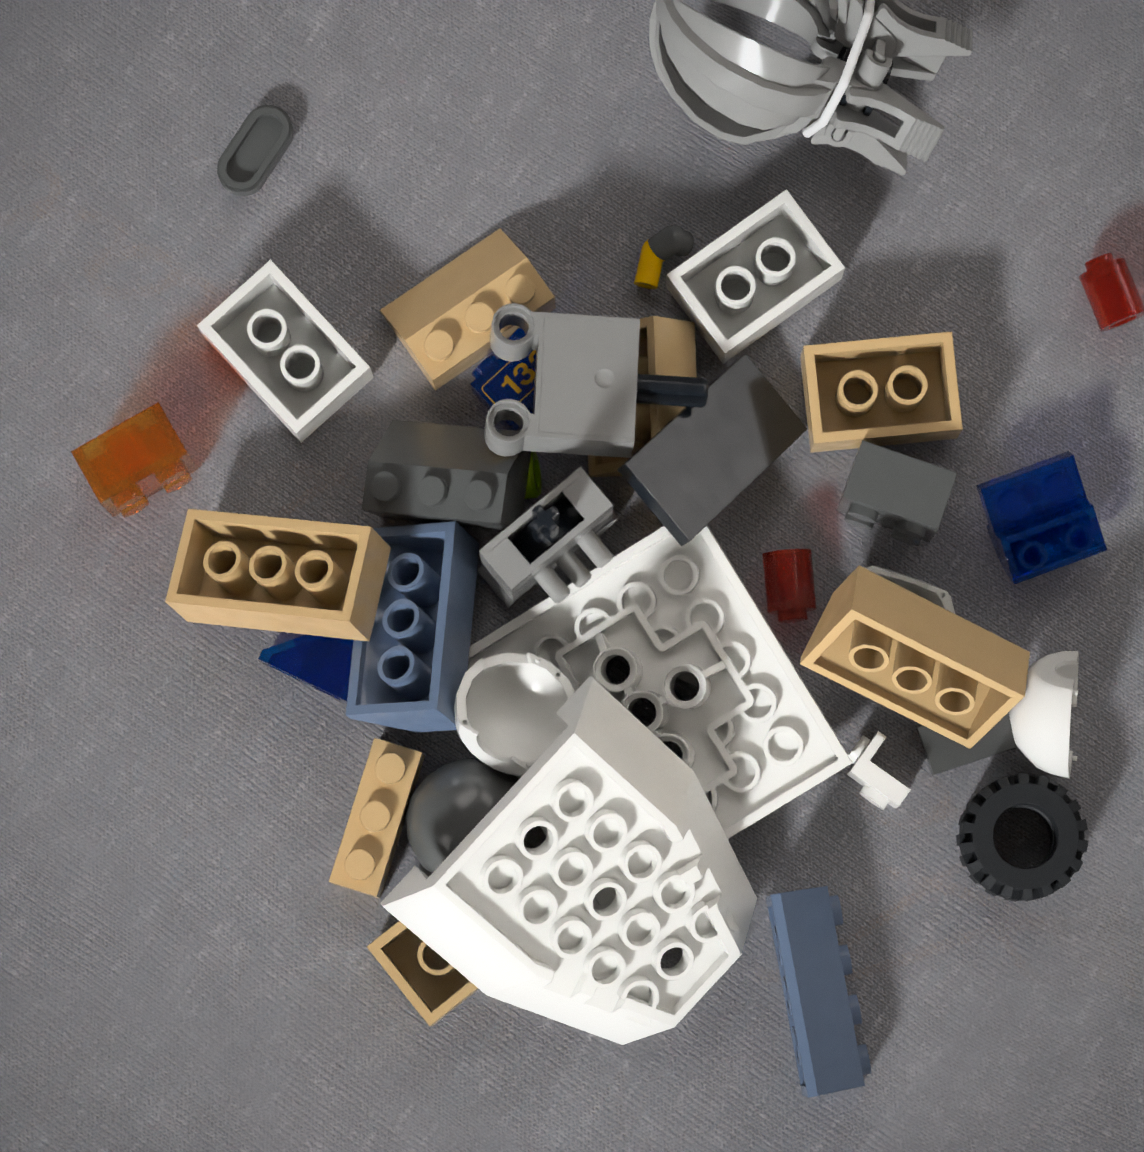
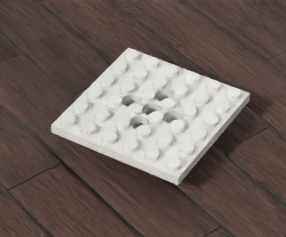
(676, 611)

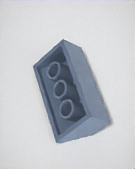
(419, 631)
(816, 991)

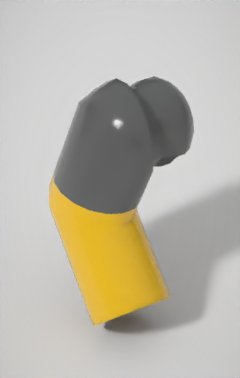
(657, 249)

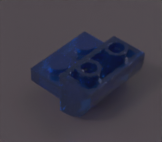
(1040, 518)

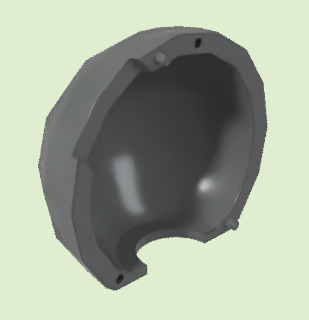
(450, 807)

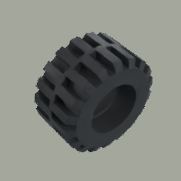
(1064, 828)

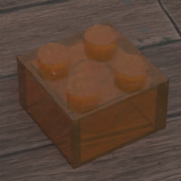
(135, 461)

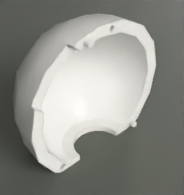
(510, 709)
(1044, 715)

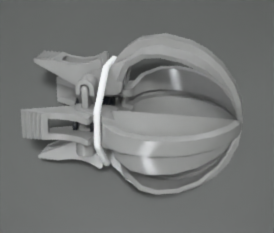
(760, 94)

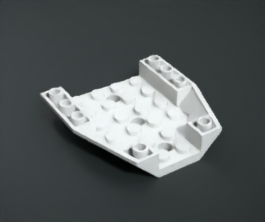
(617, 818)

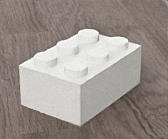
(754, 276)
(285, 351)

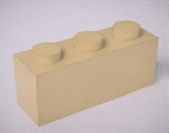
(377, 818)

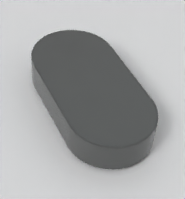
(255, 150)

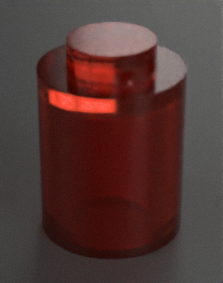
(1111, 292)
(789, 584)

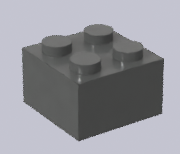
(896, 493)

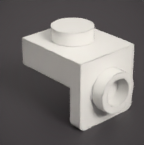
(877, 784)

